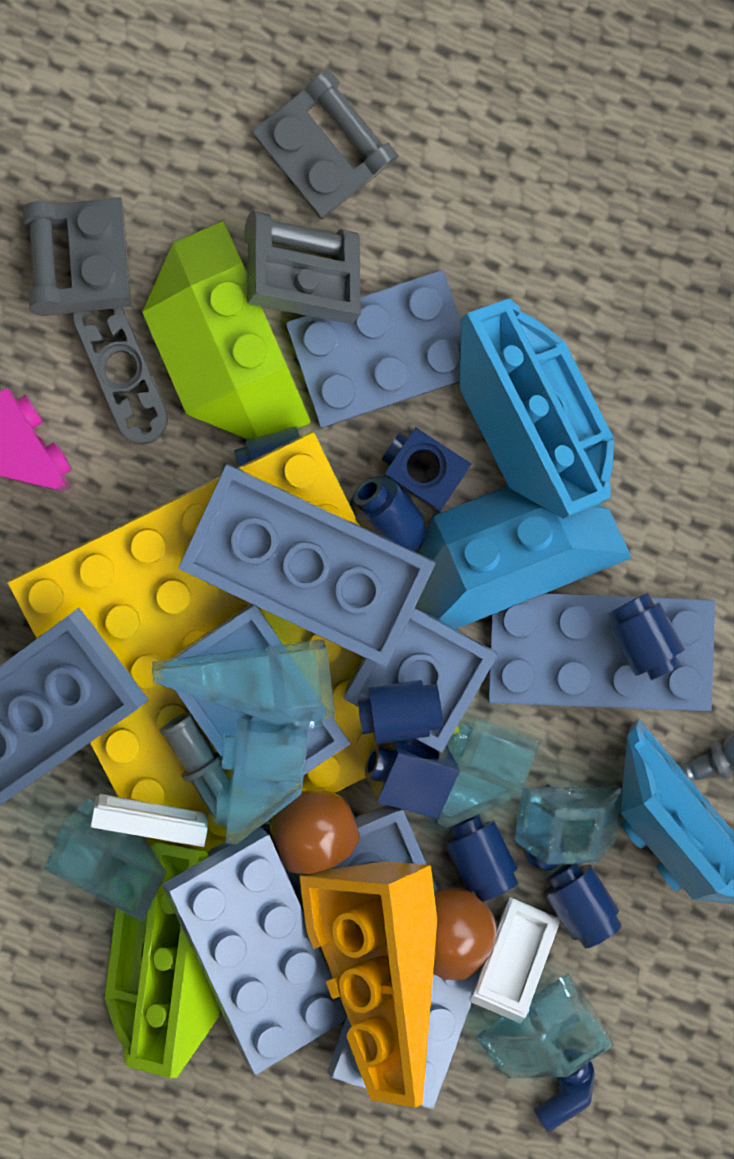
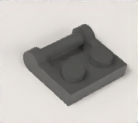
(311, 157)
(96, 256)
(300, 280)

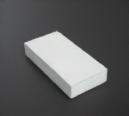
(149, 820)
(516, 960)

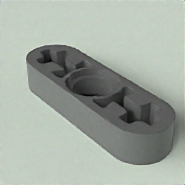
(123, 411)

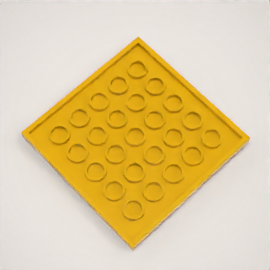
(152, 610)

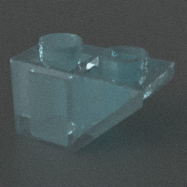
(491, 769)
(264, 776)
(568, 823)
(107, 863)
(553, 1039)

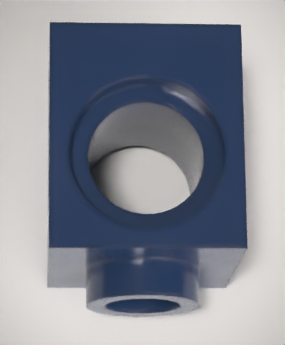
(451, 468)
(411, 776)

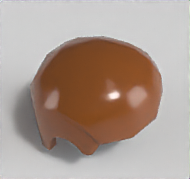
(314, 832)
(462, 935)

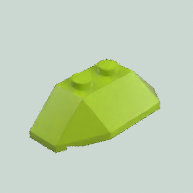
(218, 344)
(155, 982)

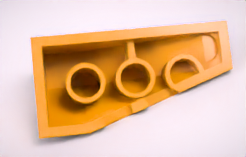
(380, 949)

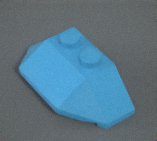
(535, 410)
(510, 551)
(675, 821)

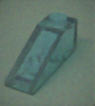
(267, 682)

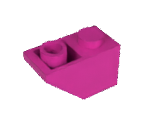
(22, 449)

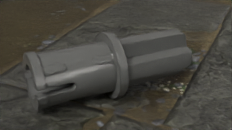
(197, 758)

